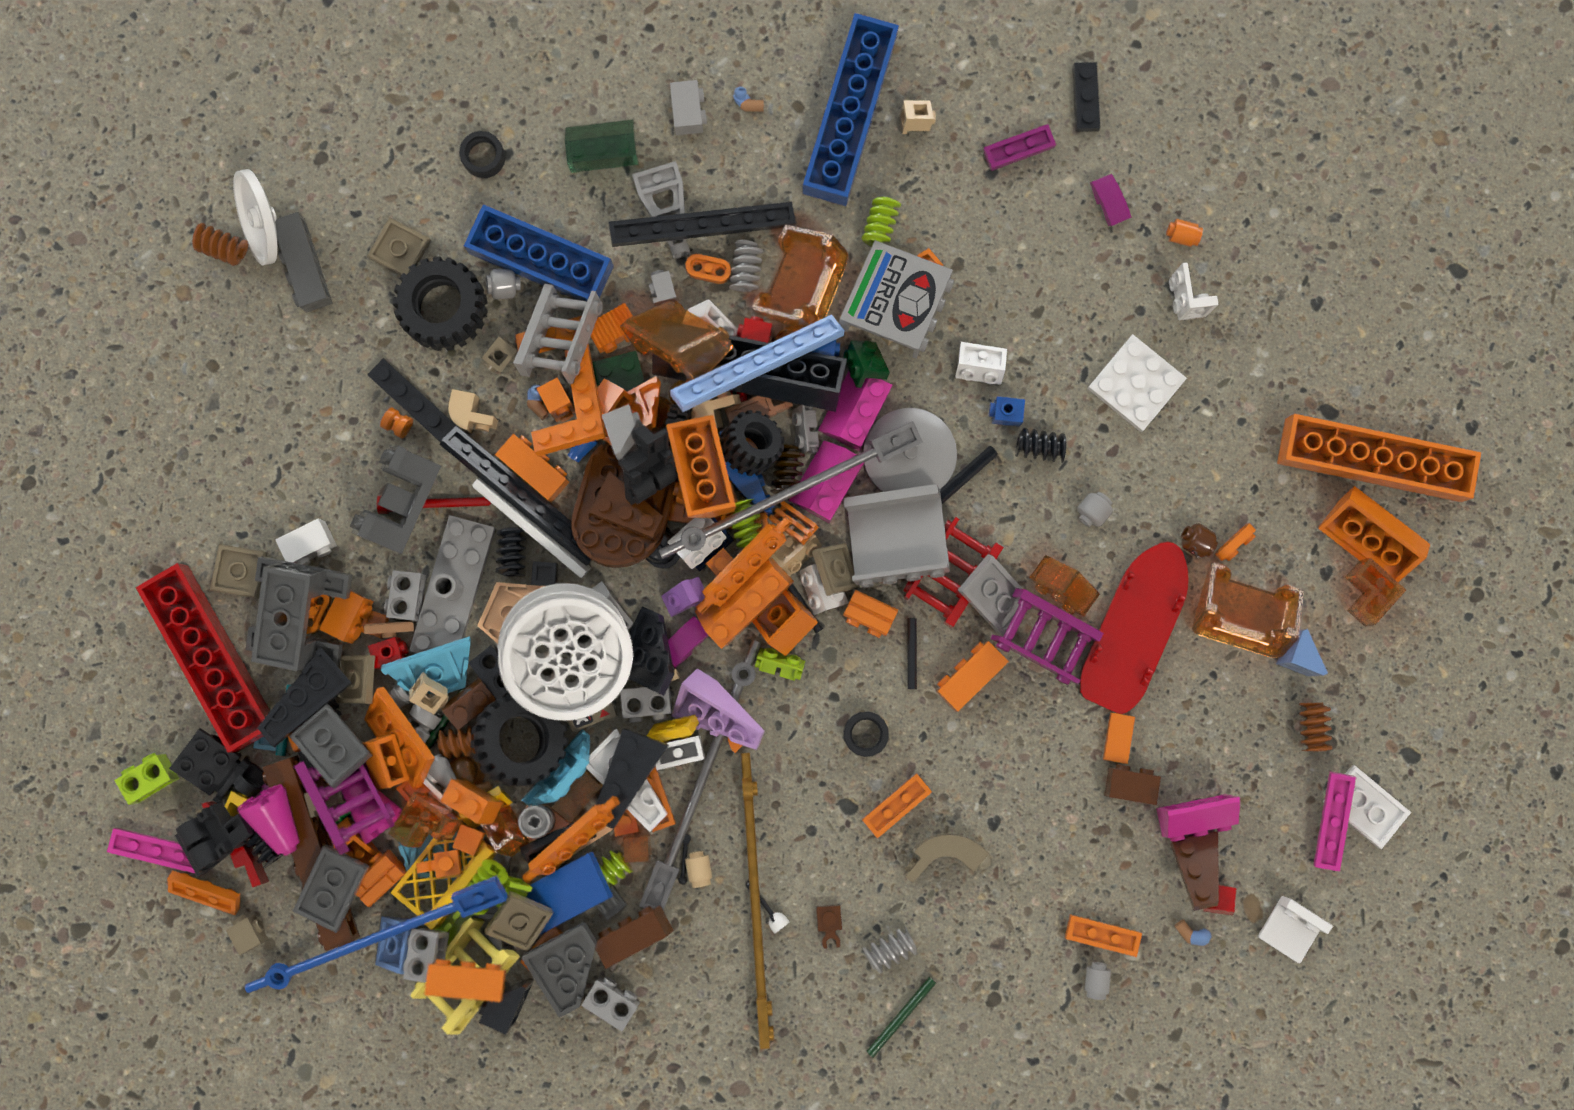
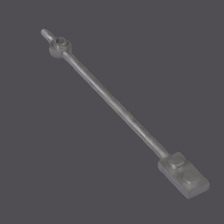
(883, 448)
(665, 873)

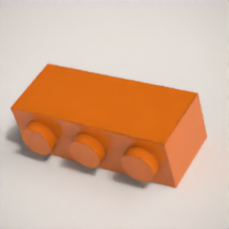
(533, 469)
(971, 675)
(465, 981)

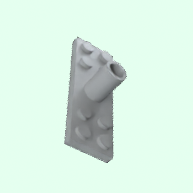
(462, 563)

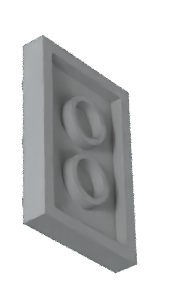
(991, 592)

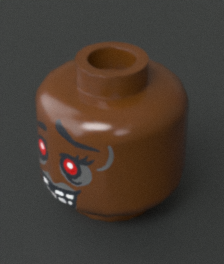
(1199, 540)

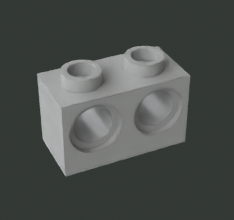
(412, 596)
(646, 697)
(419, 954)
(607, 1009)

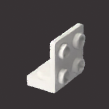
(1184, 304)
(1292, 929)

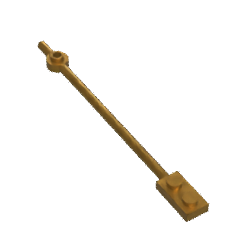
(764, 1007)

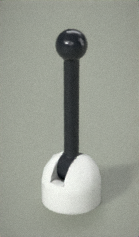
(776, 920)

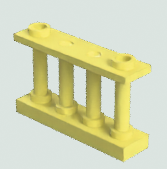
(462, 1015)

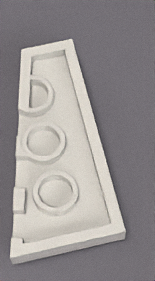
(645, 805)

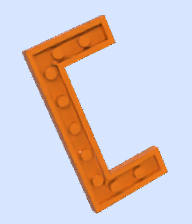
(589, 420)

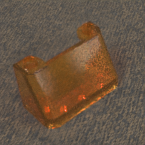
(804, 278)
(678, 338)
(1248, 615)

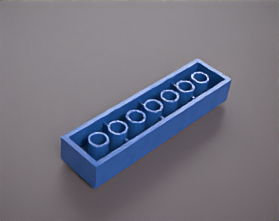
(850, 109)

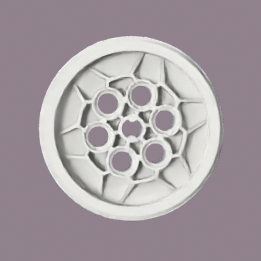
(533, 624)

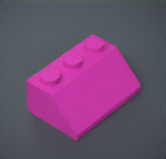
(855, 411)
(827, 496)
(1199, 816)

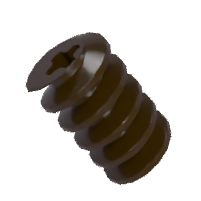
(786, 469)

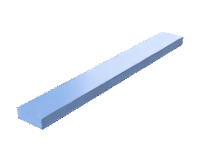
(756, 363)

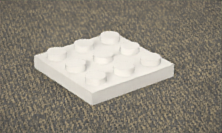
(1137, 383)

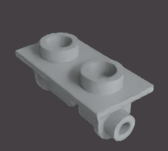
(803, 419)

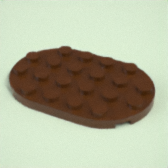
(602, 540)

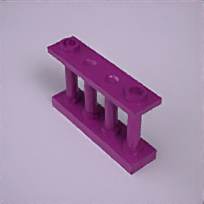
(1065, 624)
(330, 816)

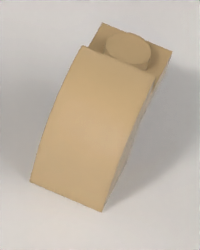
(712, 407)
(464, 412)

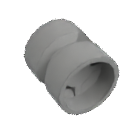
(425, 719)
(536, 821)

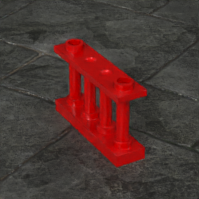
(950, 612)

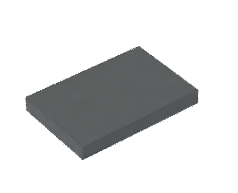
(330, 745)
(330, 888)

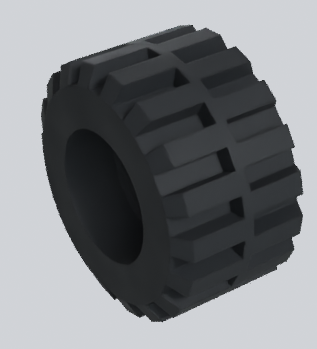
(761, 432)

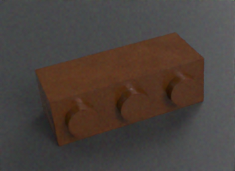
(632, 935)

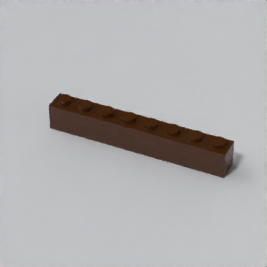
(311, 842)

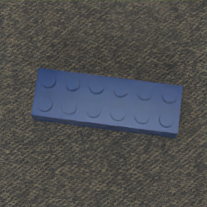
(537, 254)

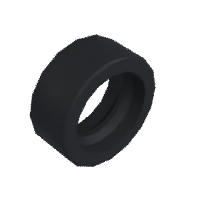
(477, 138)
(880, 745)

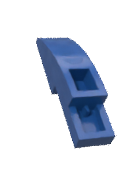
(748, 486)

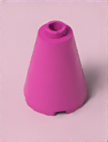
(369, 808)
(272, 819)

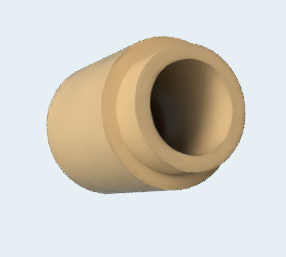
(698, 869)

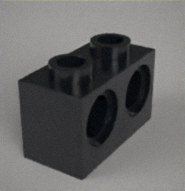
(492, 676)

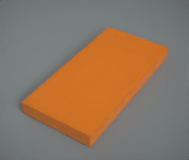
(386, 718)

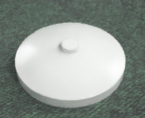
(256, 216)

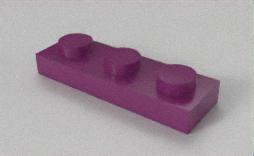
(1019, 147)

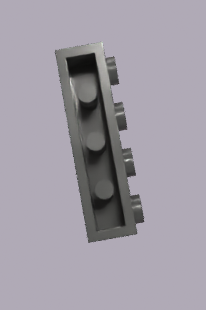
(302, 263)

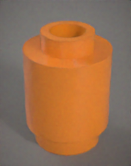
(1184, 232)

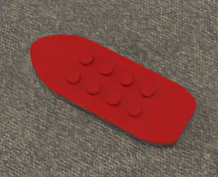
(1136, 629)

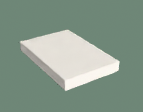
(1374, 810)

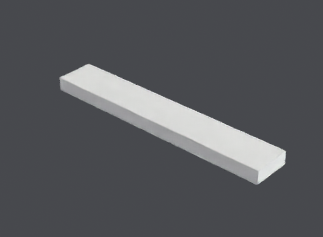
(531, 528)

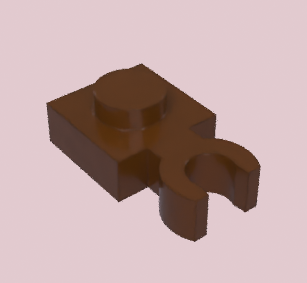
(829, 920)

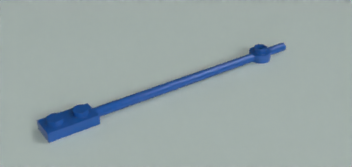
(466, 901)

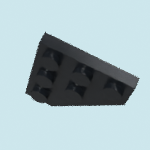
(651, 652)

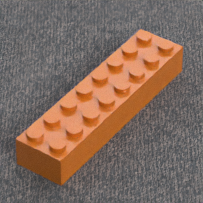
(1379, 458)

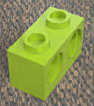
(148, 782)

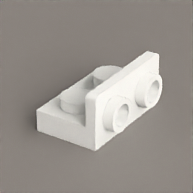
(981, 363)

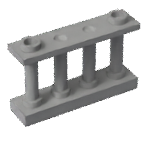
(543, 319)

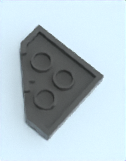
(563, 967)

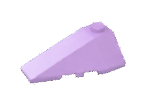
(716, 710)

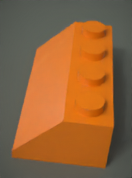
(701, 467)
(1374, 533)
(746, 604)

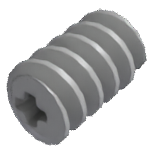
(745, 266)
(890, 950)

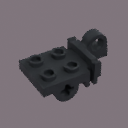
(648, 466)
(212, 768)
(211, 837)

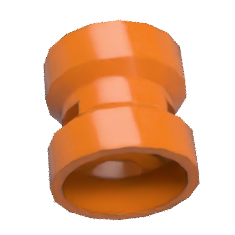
(396, 422)

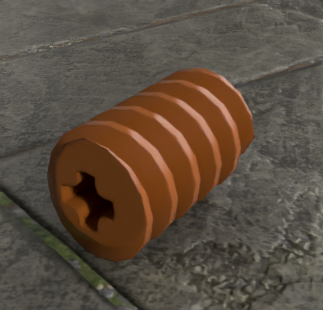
(219, 246)
(1315, 726)
(455, 744)

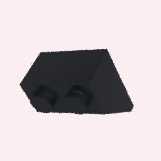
(503, 1015)

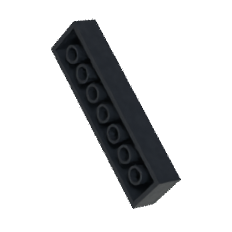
(807, 380)

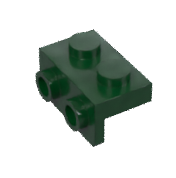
(865, 361)

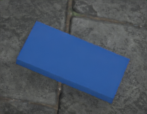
(571, 890)

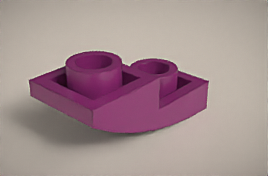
(1111, 199)
(686, 640)

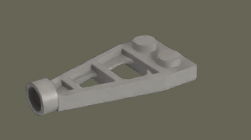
(658, 180)

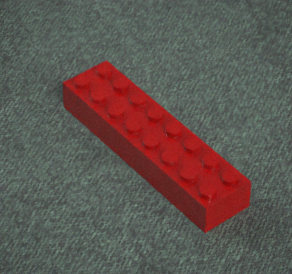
(205, 656)

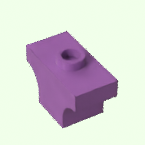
(683, 596)

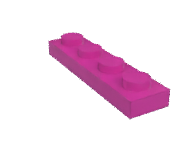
(1334, 821)
(148, 849)

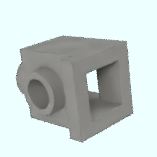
(662, 287)

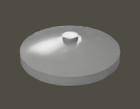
(920, 465)

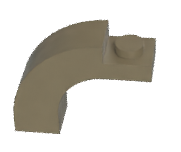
(945, 845)

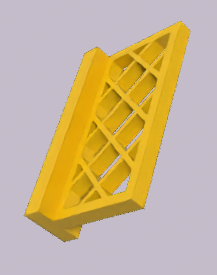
(469, 870)

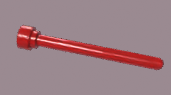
(445, 502)

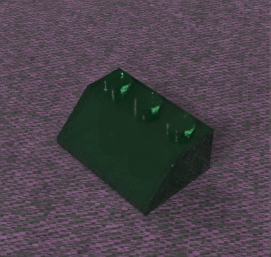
(601, 146)

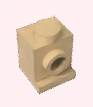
(916, 116)
(429, 702)

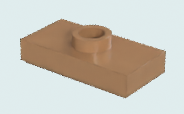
(388, 629)

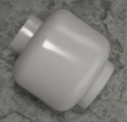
(502, 284)
(1095, 509)

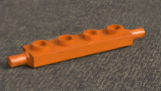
(744, 565)
(571, 840)

